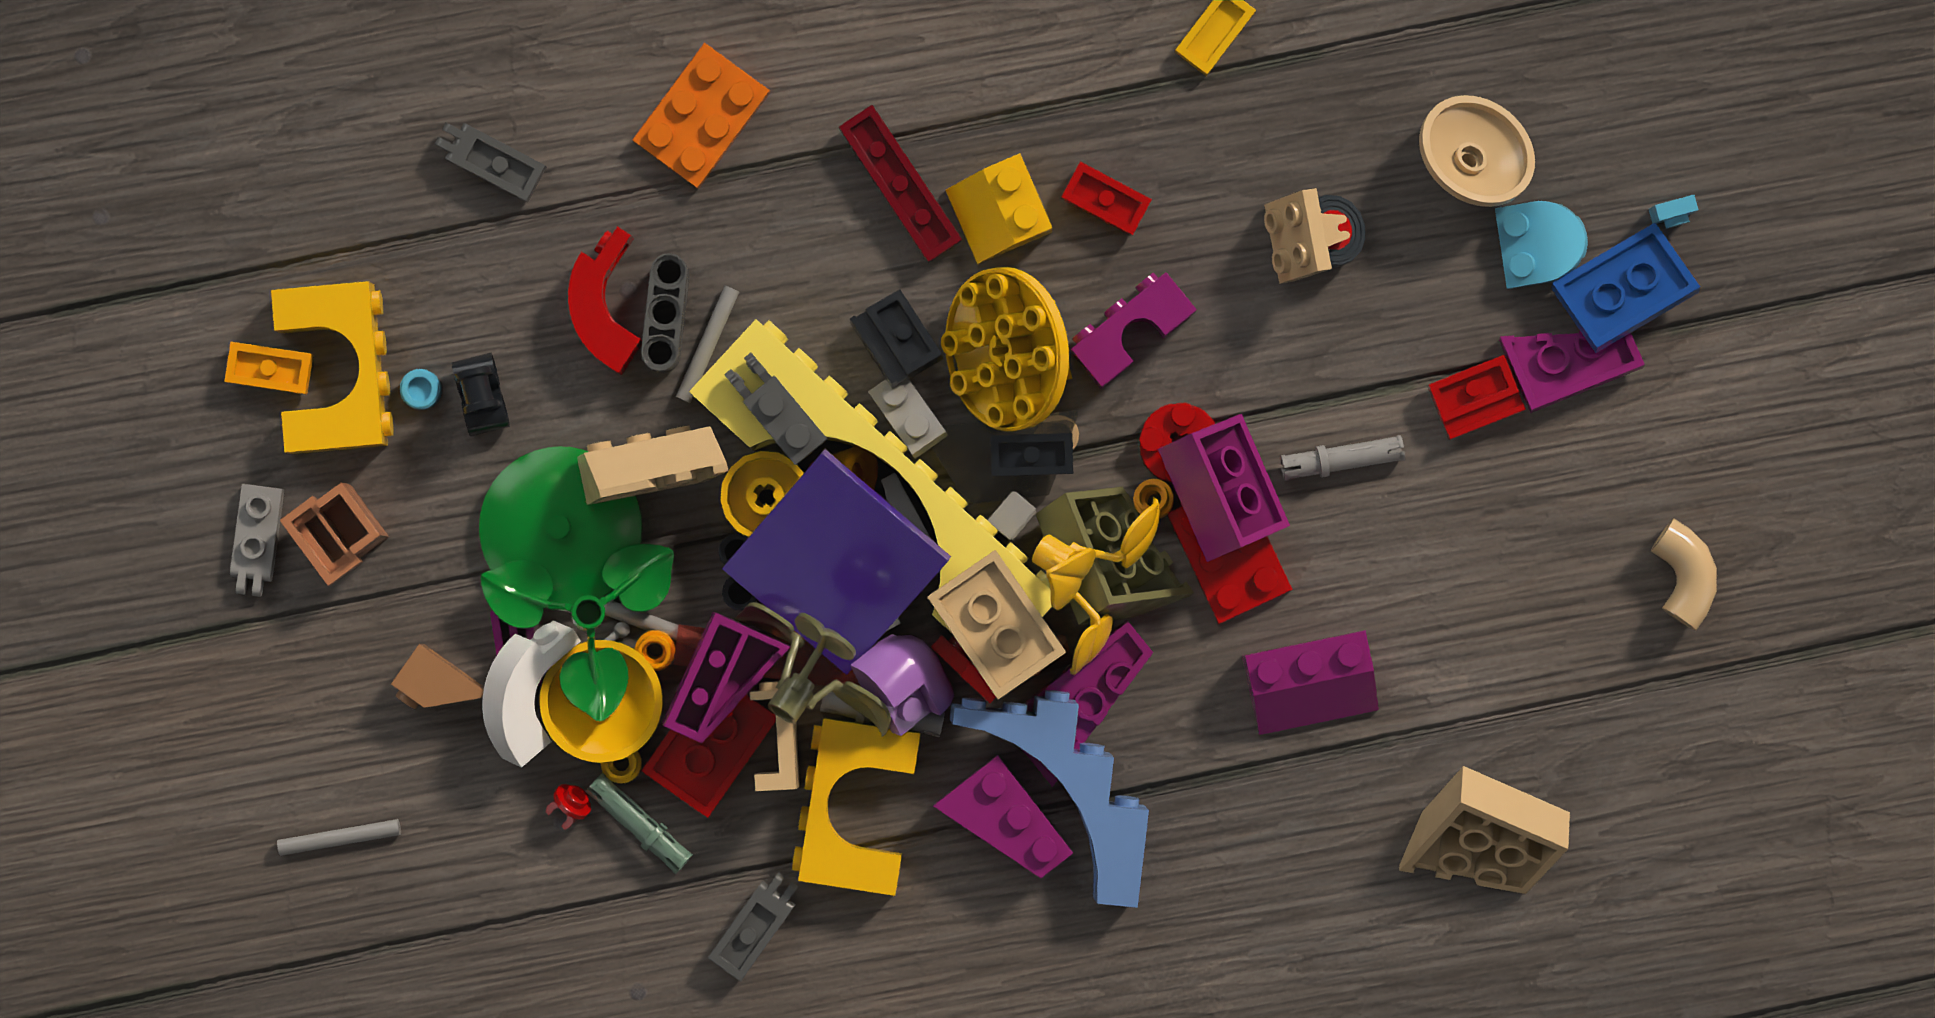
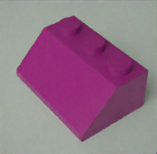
(1223, 487)
(1311, 682)

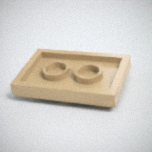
(996, 624)

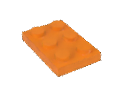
(701, 115)

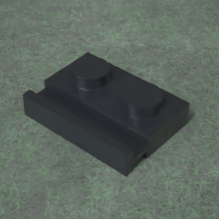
(896, 338)

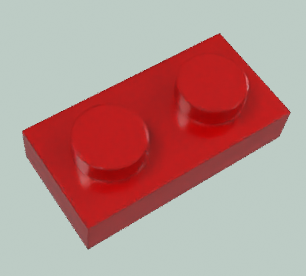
(1106, 198)

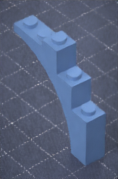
(1048, 734)

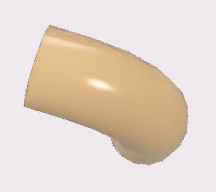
(1694, 573)

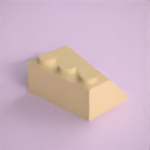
(650, 464)
(1487, 834)

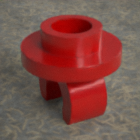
(571, 801)

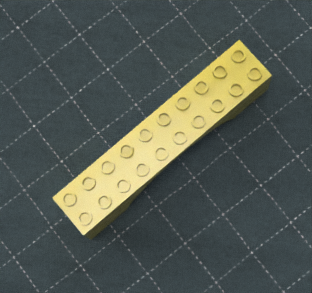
(823, 401)

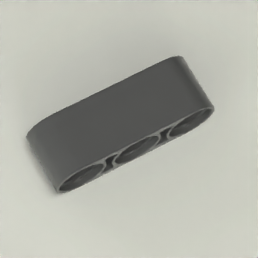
(665, 293)

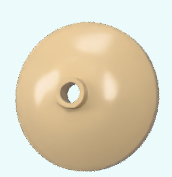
(1487, 140)

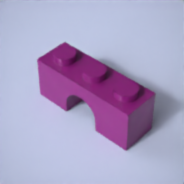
(1158, 303)

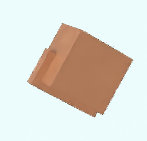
(334, 531)

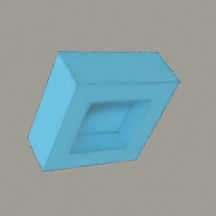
(1674, 212)

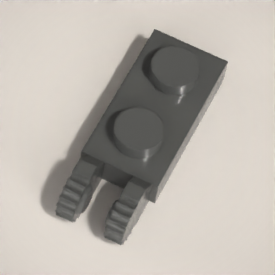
(779, 413)

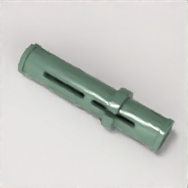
(641, 825)

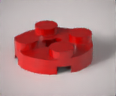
(1163, 422)

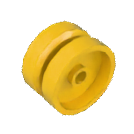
(748, 479)

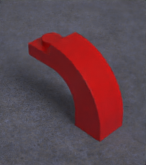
(588, 305)

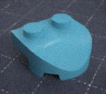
(1539, 242)

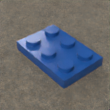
(1625, 287)

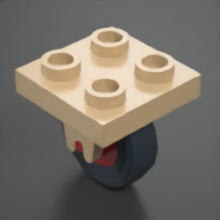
(1312, 233)

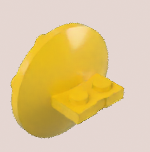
(1006, 349)

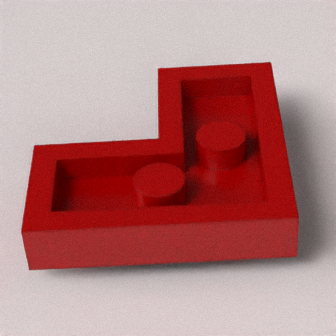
(955, 656)

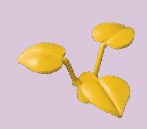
(1070, 564)

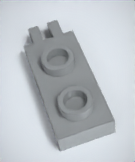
(256, 537)

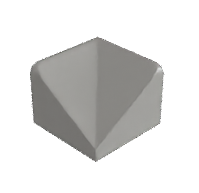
(1012, 515)

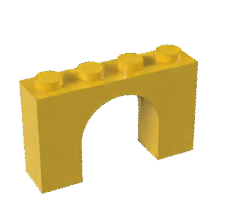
(361, 416)
(825, 854)

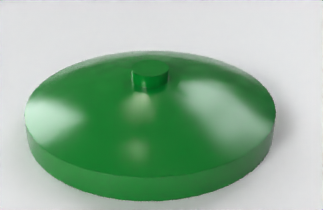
(542, 516)

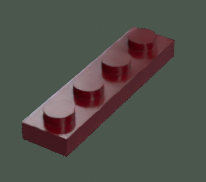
(900, 183)

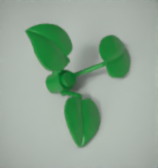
(591, 679)

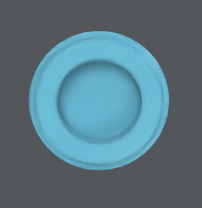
(420, 389)

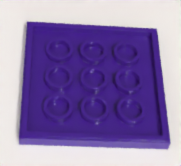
(837, 557)

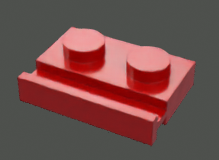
(1476, 397)

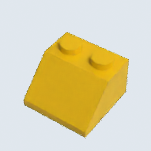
(999, 209)

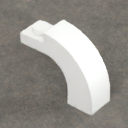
(512, 688)

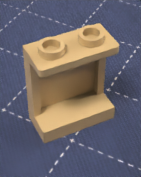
(787, 743)

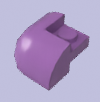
(906, 679)

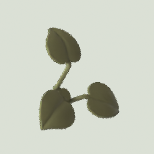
(796, 692)

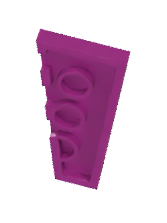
(1098, 683)

